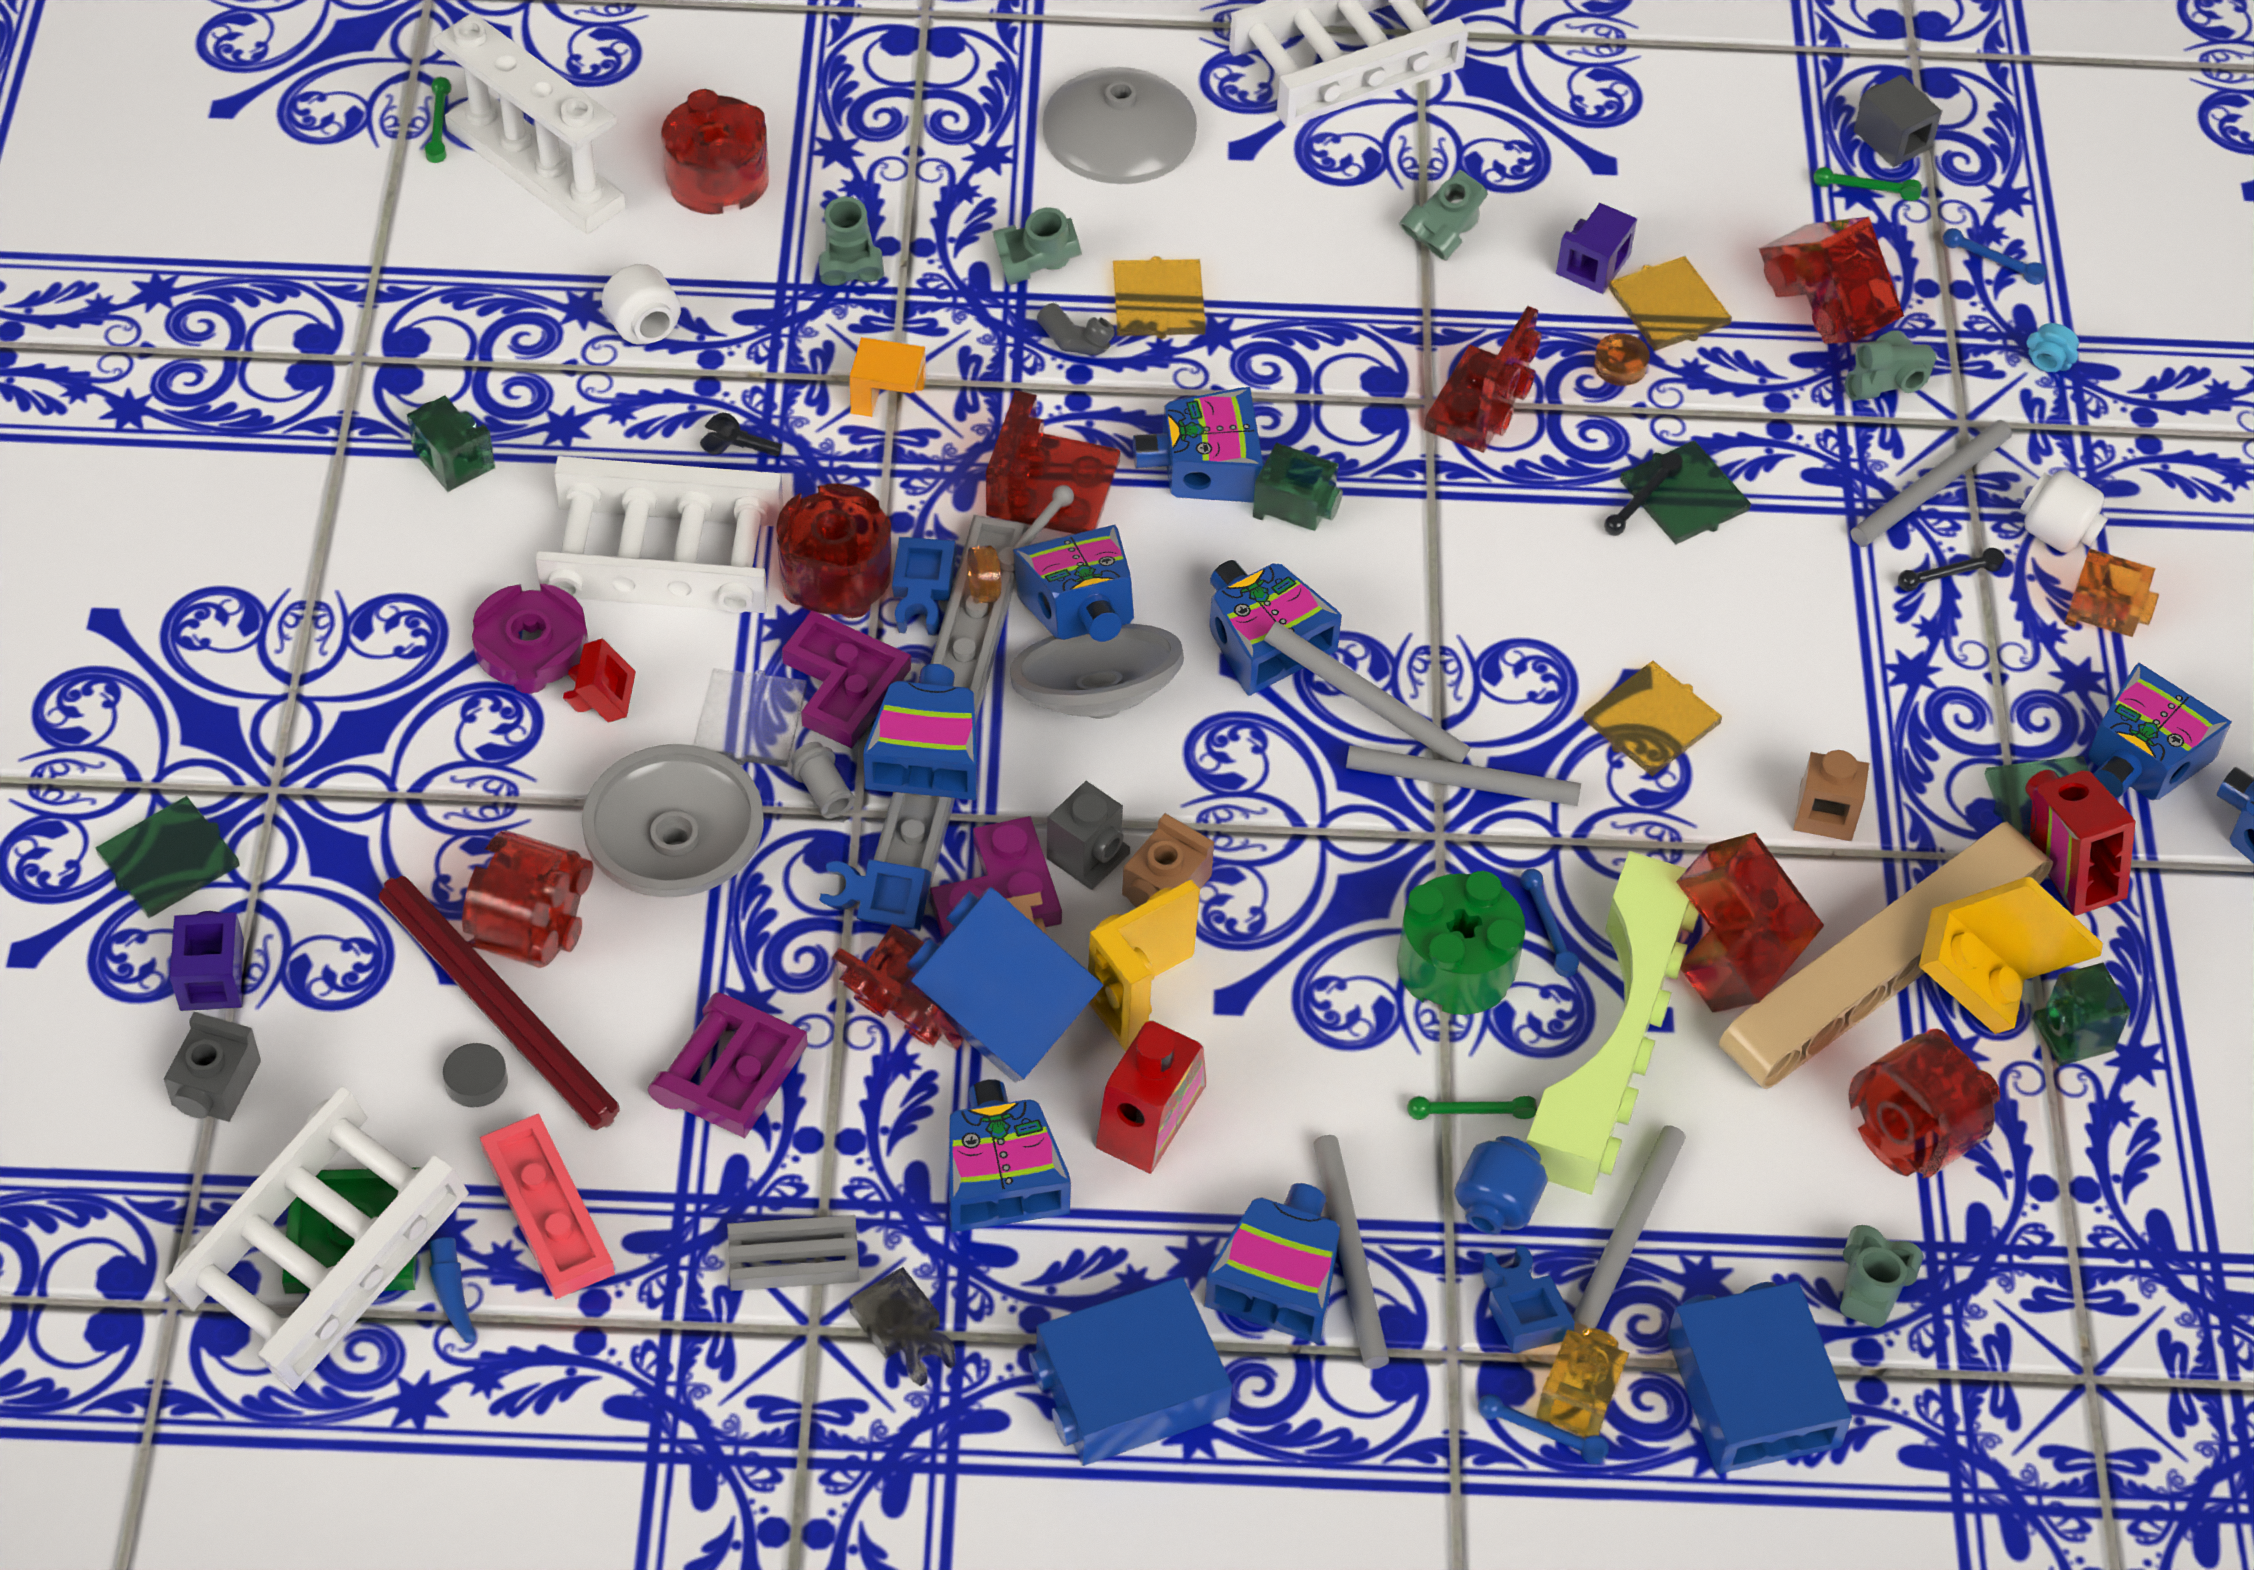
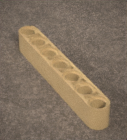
(1869, 963)

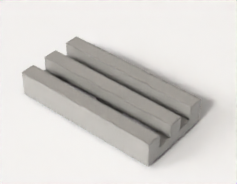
(792, 1243)

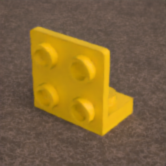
(1997, 940)
(1134, 949)

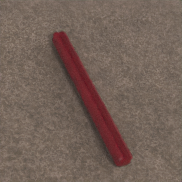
(499, 1003)

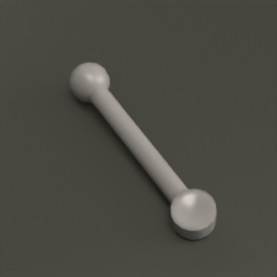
(1062, 497)

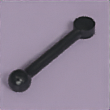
(1670, 466)
(1991, 560)

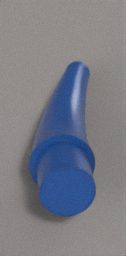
(448, 1285)

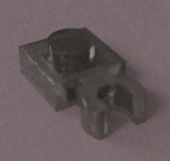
(902, 1317)

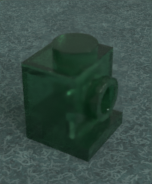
(450, 443)
(1297, 488)
(2083, 1015)

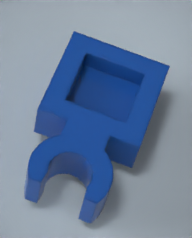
(920, 576)
(885, 894)
(1525, 1308)

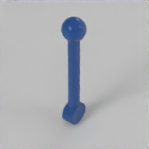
(2033, 272)
(1566, 961)
(1593, 1448)

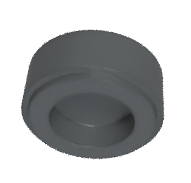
(475, 1075)

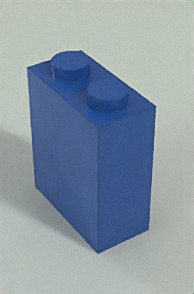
(1001, 982)
(1130, 1371)
(1758, 1376)

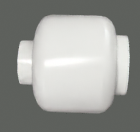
(641, 304)
(2064, 511)

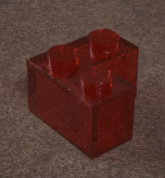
(1839, 272)
(1753, 918)

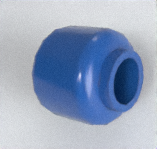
(1501, 1185)

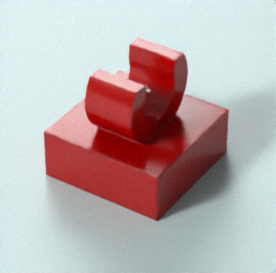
(601, 681)

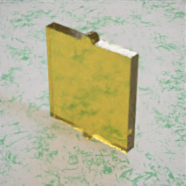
(1158, 297)
(1670, 303)
(1652, 718)

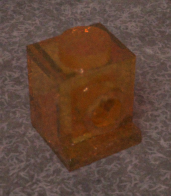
(2113, 594)

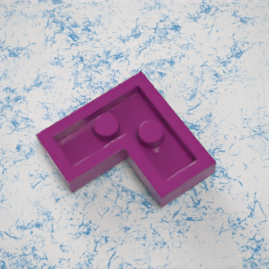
(853, 674)
(1010, 865)

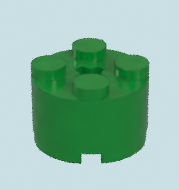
(1461, 942)

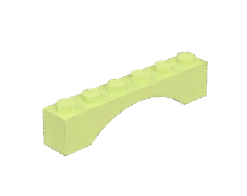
(1581, 1111)

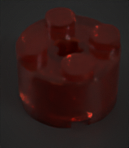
(715, 152)
(834, 550)
(526, 899)
(1924, 1104)

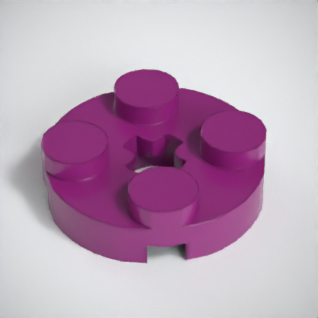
(532, 662)

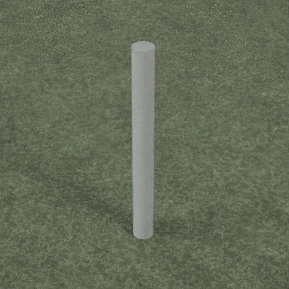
(1931, 483)
(1366, 693)
(1463, 775)
(1628, 1228)
(1351, 1253)

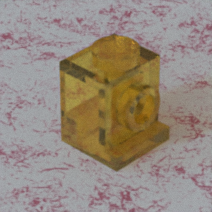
(1583, 1382)

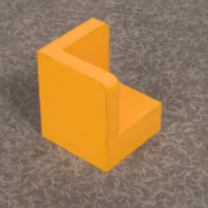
(886, 367)

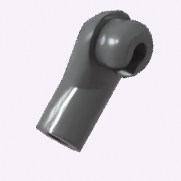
(1073, 338)

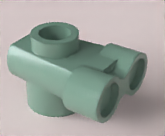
(1441, 222)
(1044, 243)
(848, 245)
(1889, 365)
(1876, 1274)

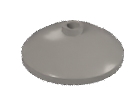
(1119, 125)
(1096, 676)
(667, 798)

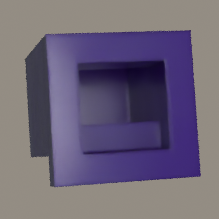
(1597, 248)
(207, 961)

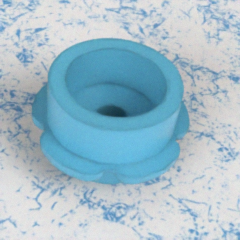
(2053, 347)

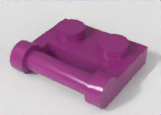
(744, 1073)

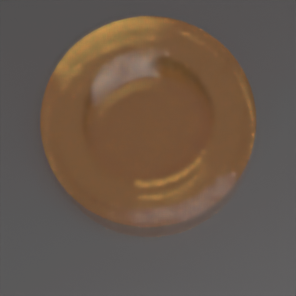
(1621, 359)
(984, 574)

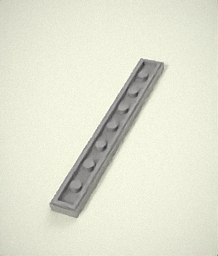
(967, 646)

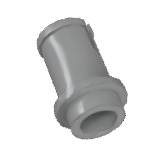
(816, 768)

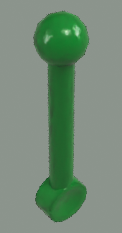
(435, 150)
(1909, 189)
(1521, 1107)

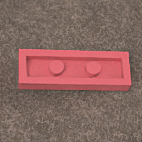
(547, 1206)

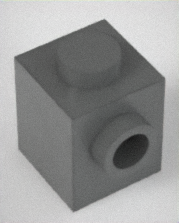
(1897, 120)

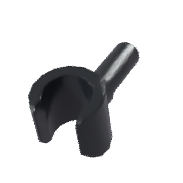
(729, 433)

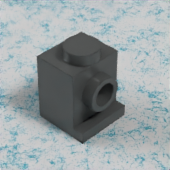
(1087, 835)
(212, 1068)

